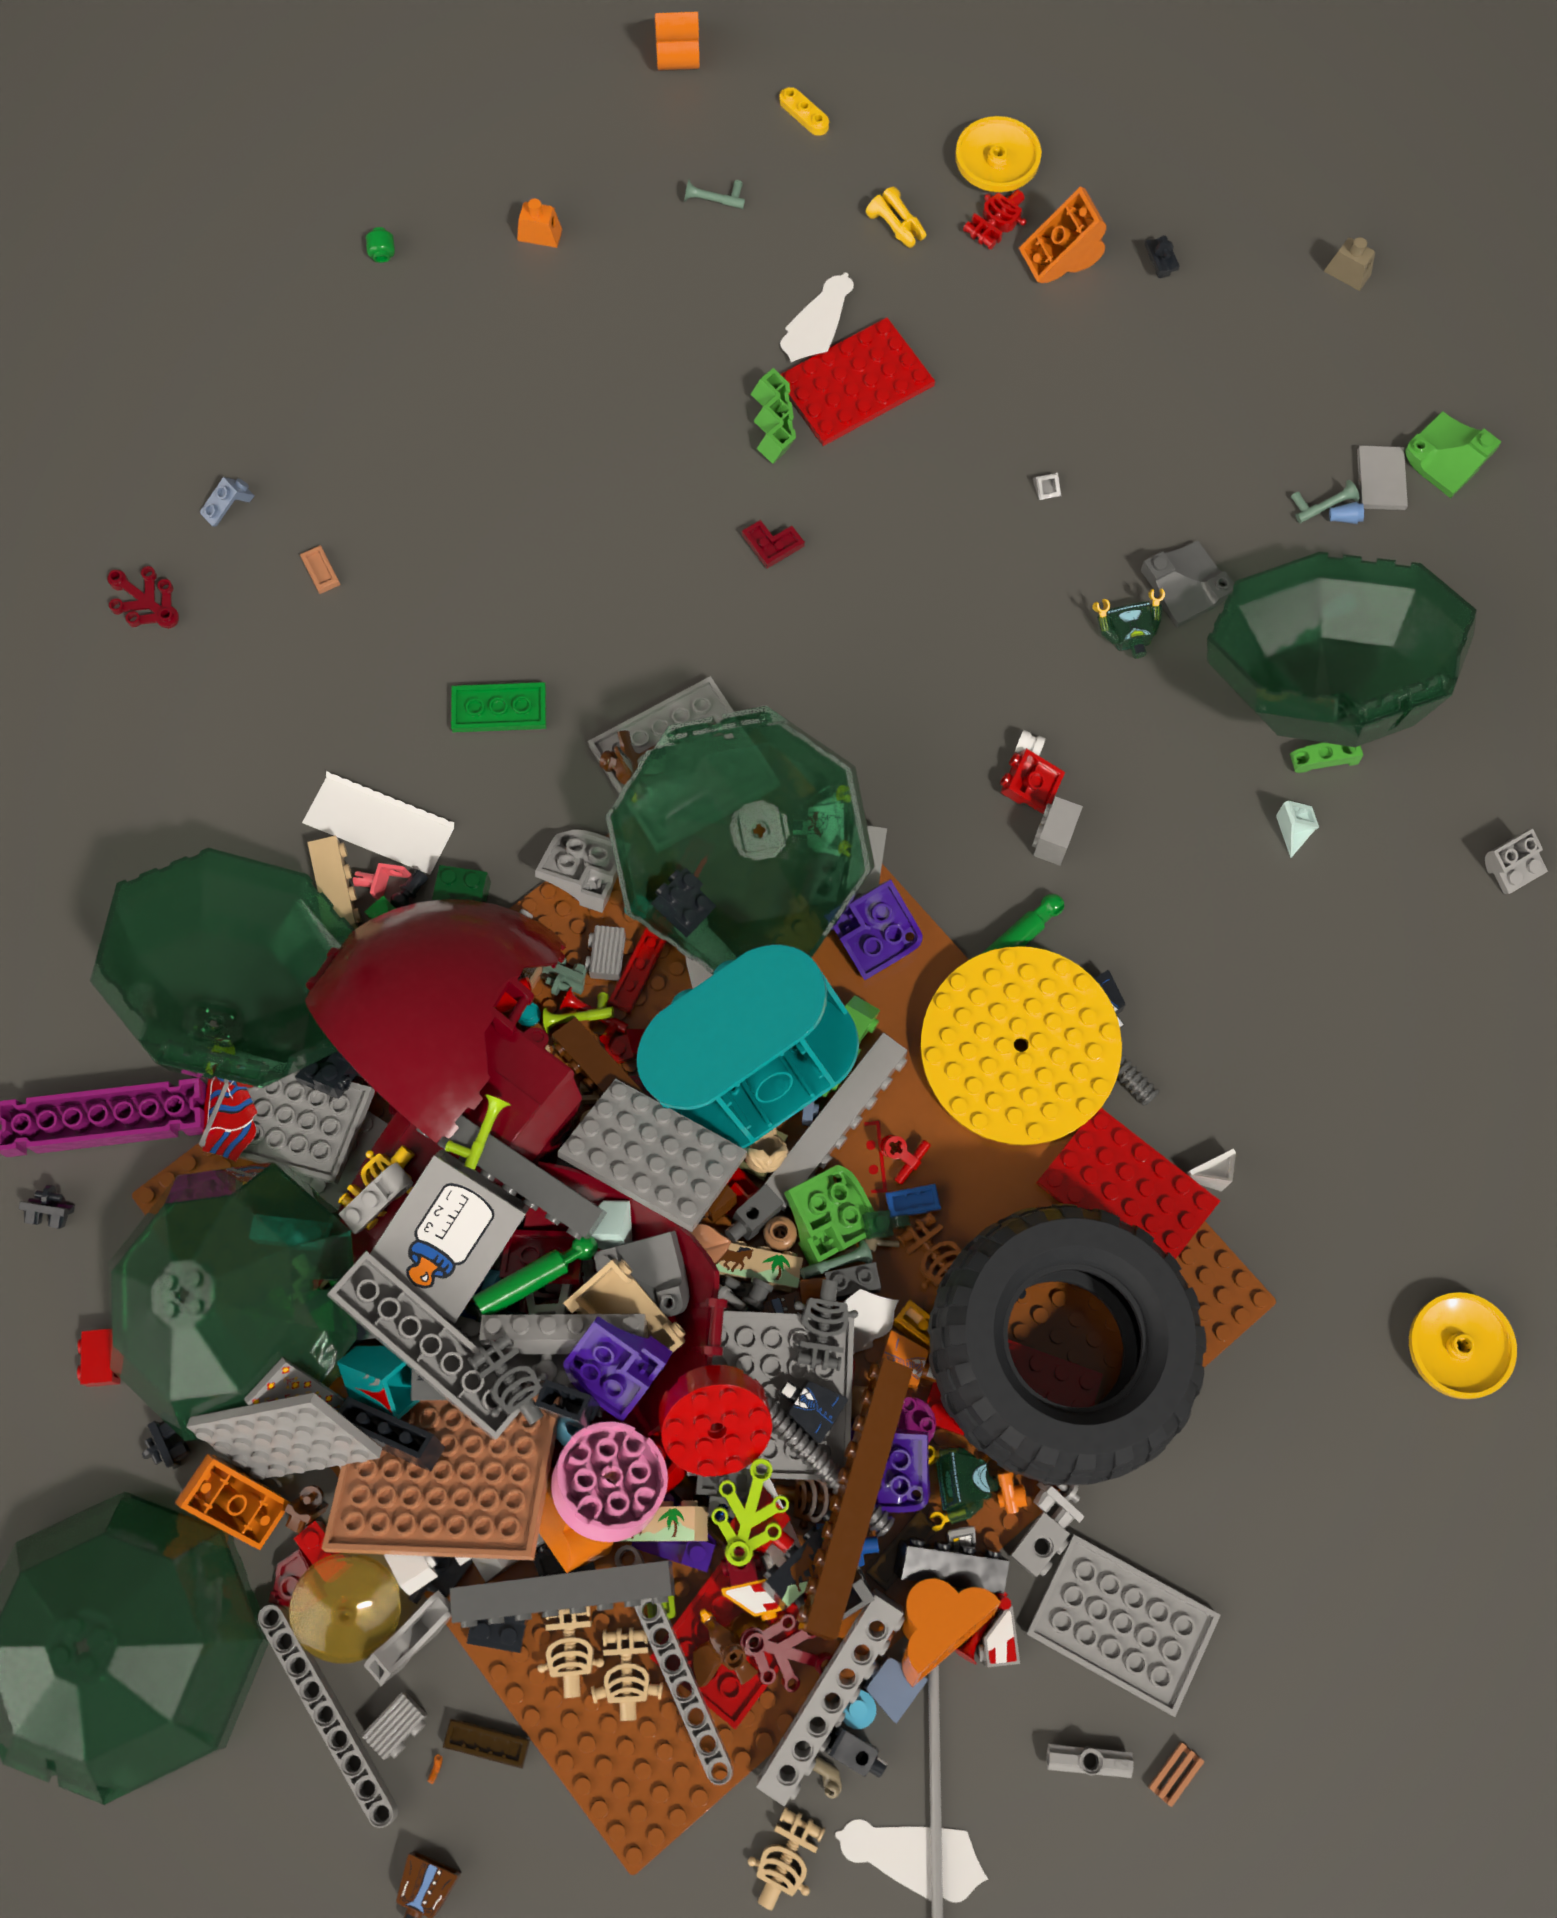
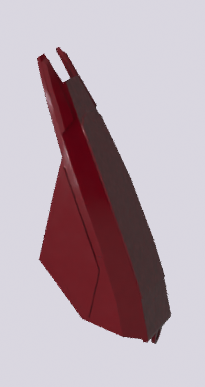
(540, 1116)

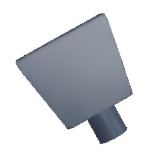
(890, 1687)

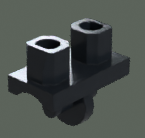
(1162, 255)
(57, 1211)
(170, 1453)

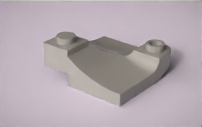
(581, 866)

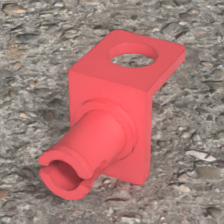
(379, 880)

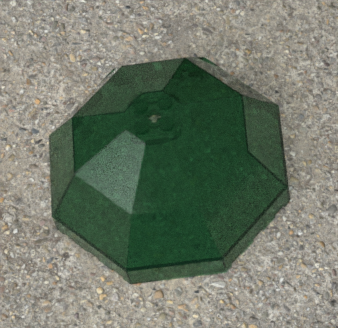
(1342, 646)
(698, 810)
(221, 946)
(249, 1257)
(166, 1640)

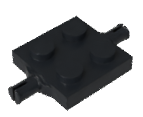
(449, 1576)

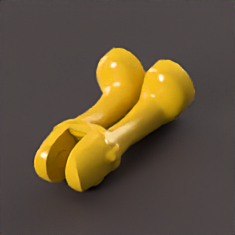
(904, 231)

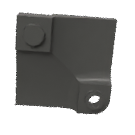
(1188, 582)
(656, 1268)

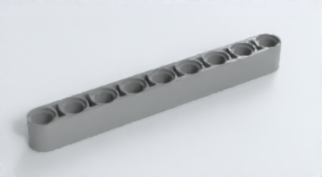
(682, 1674)
(338, 1722)

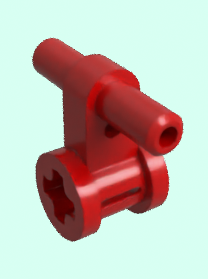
(911, 1161)

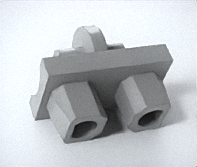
(1066, 1512)

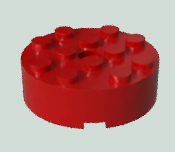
(715, 1420)

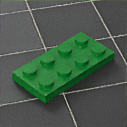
(498, 707)

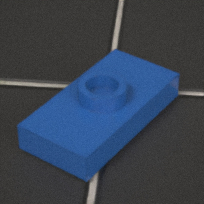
(913, 1201)

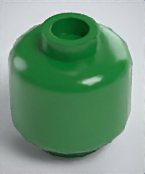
(380, 245)

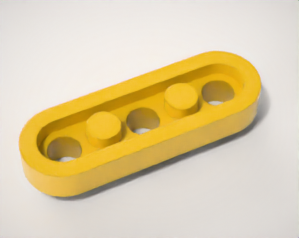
(811, 118)

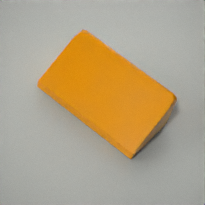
(914, 1323)

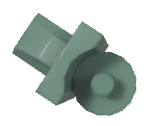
(564, 978)

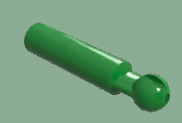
(1030, 924)
(532, 1277)

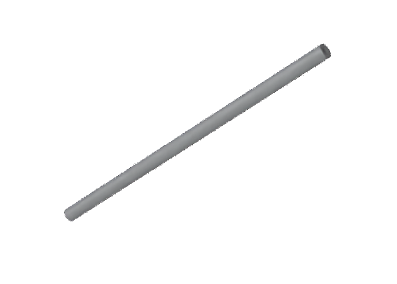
(935, 1794)

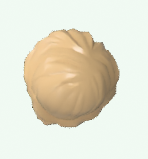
(766, 1153)

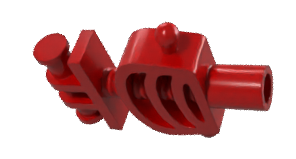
(999, 216)

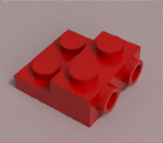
(1031, 780)

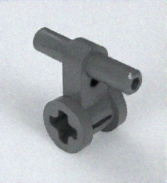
(752, 1293)

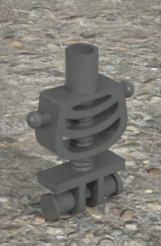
(827, 1300)
(525, 1402)

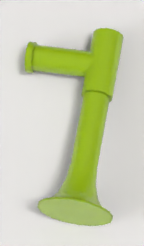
(601, 1012)
(473, 1155)

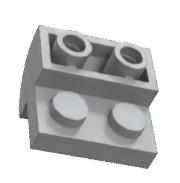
(1516, 861)

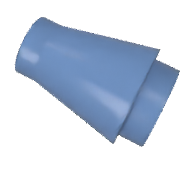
(1347, 513)

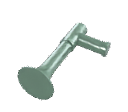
(733, 200)
(1307, 512)
(861, 1254)

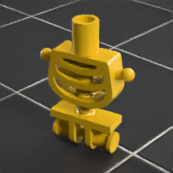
(380, 1161)

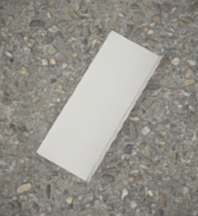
(379, 823)

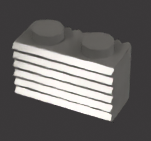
(606, 953)
(394, 1726)

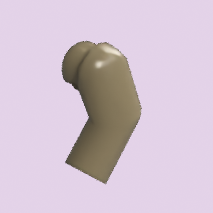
(830, 1776)

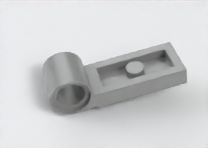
(376, 1197)

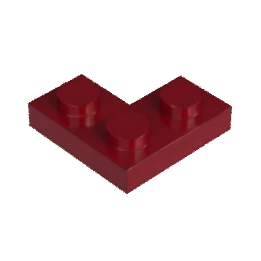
(772, 548)

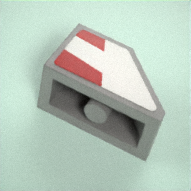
(1000, 1641)

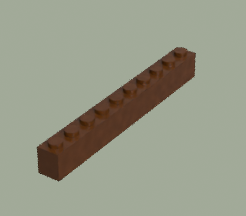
(599, 1071)
(855, 1500)

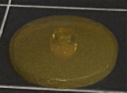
(348, 1585)

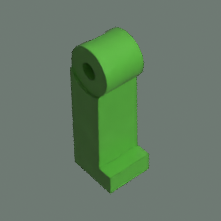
(1324, 755)

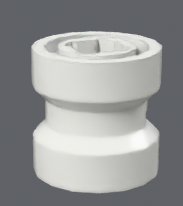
(1030, 742)

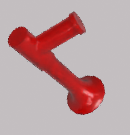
(613, 1024)
(968, 1649)

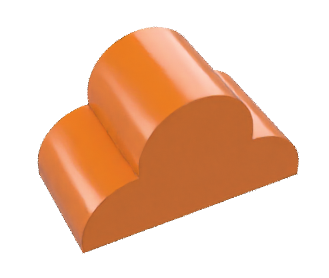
(677, 40)
(1066, 240)
(232, 1501)
(566, 1544)
(940, 1622)

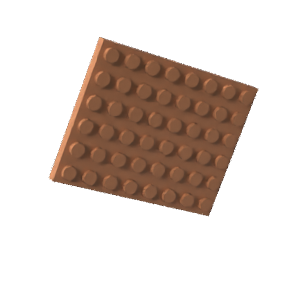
(473, 1504)

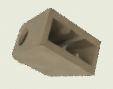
(1352, 263)

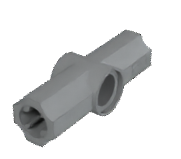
(1108, 1762)

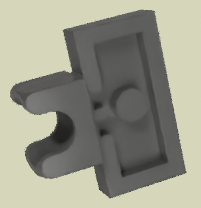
(710, 1486)

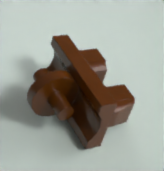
(305, 1508)

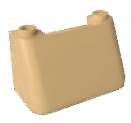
(617, 1292)

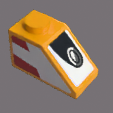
(753, 1599)

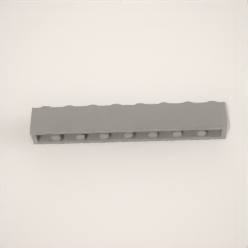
(839, 1116)

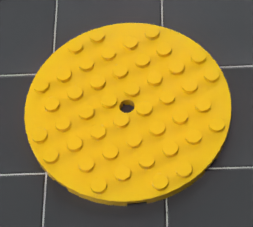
(1013, 1093)

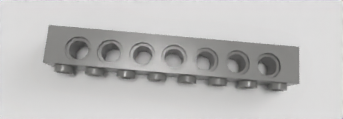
(785, 1786)

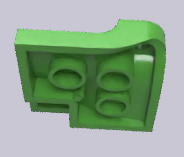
(1450, 453)
(829, 1213)

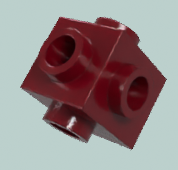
(745, 1575)

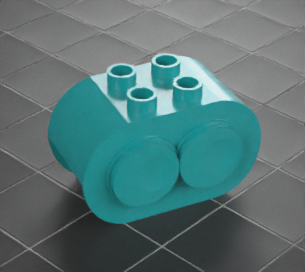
(749, 1044)

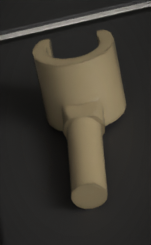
(874, 1242)

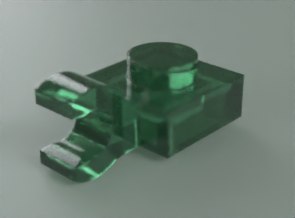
(881, 1225)

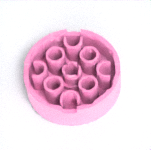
(590, 1501)

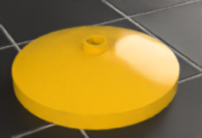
(998, 154)
(1485, 1342)

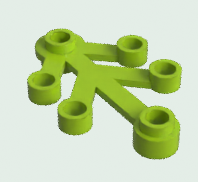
(748, 1516)

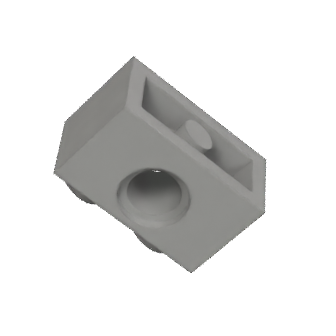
(1025, 1553)

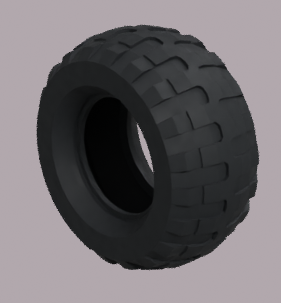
(1156, 1325)

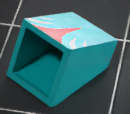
(377, 1379)

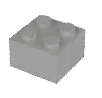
(1056, 830)

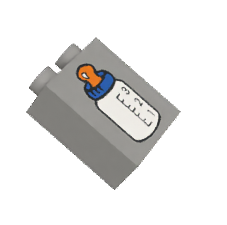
(448, 1234)

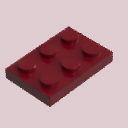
(530, 1245)

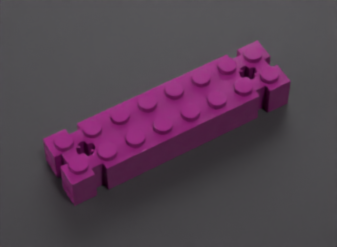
(102, 1117)

